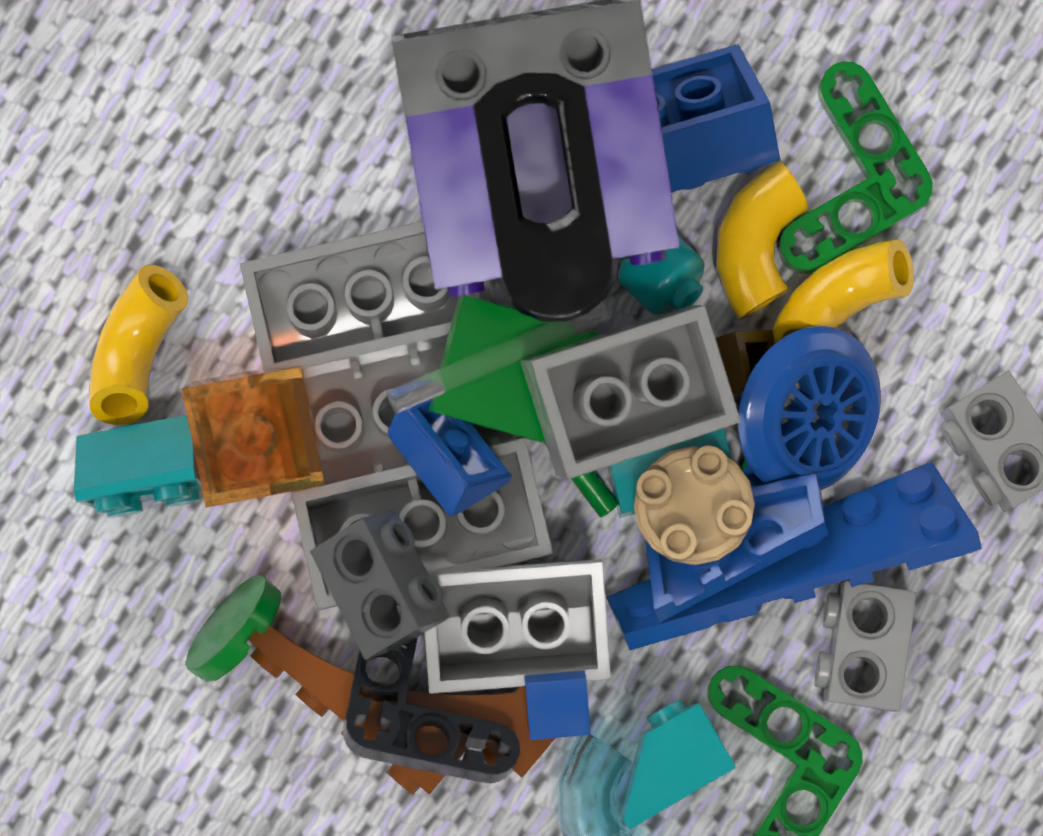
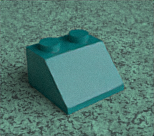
(672, 761)

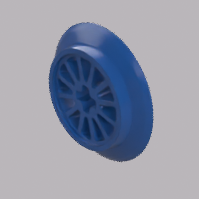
(799, 447)

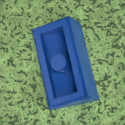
(448, 457)

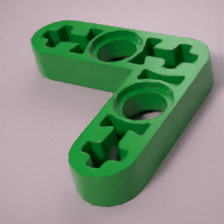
(872, 192)
(808, 773)

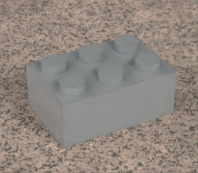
(630, 391)

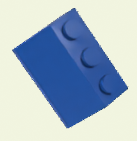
(713, 118)

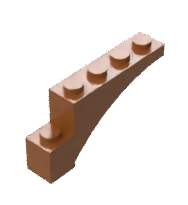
(330, 687)

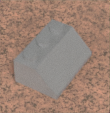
(518, 625)

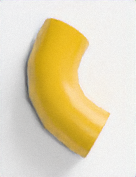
(750, 235)
(847, 286)
(130, 344)

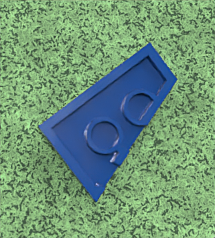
(784, 520)

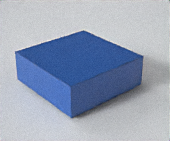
(557, 705)

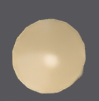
(694, 505)

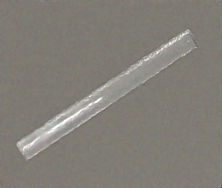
(494, 358)

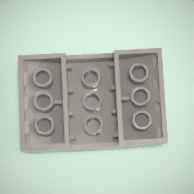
(361, 324)

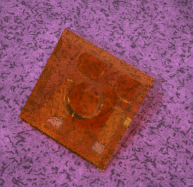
(253, 434)

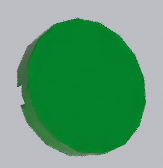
(224, 636)

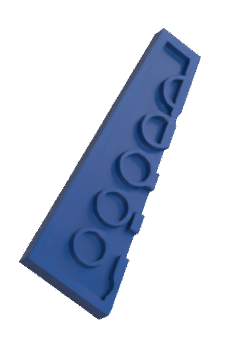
(883, 526)

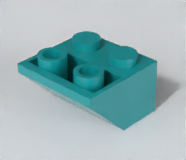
(136, 465)

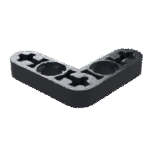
(405, 720)

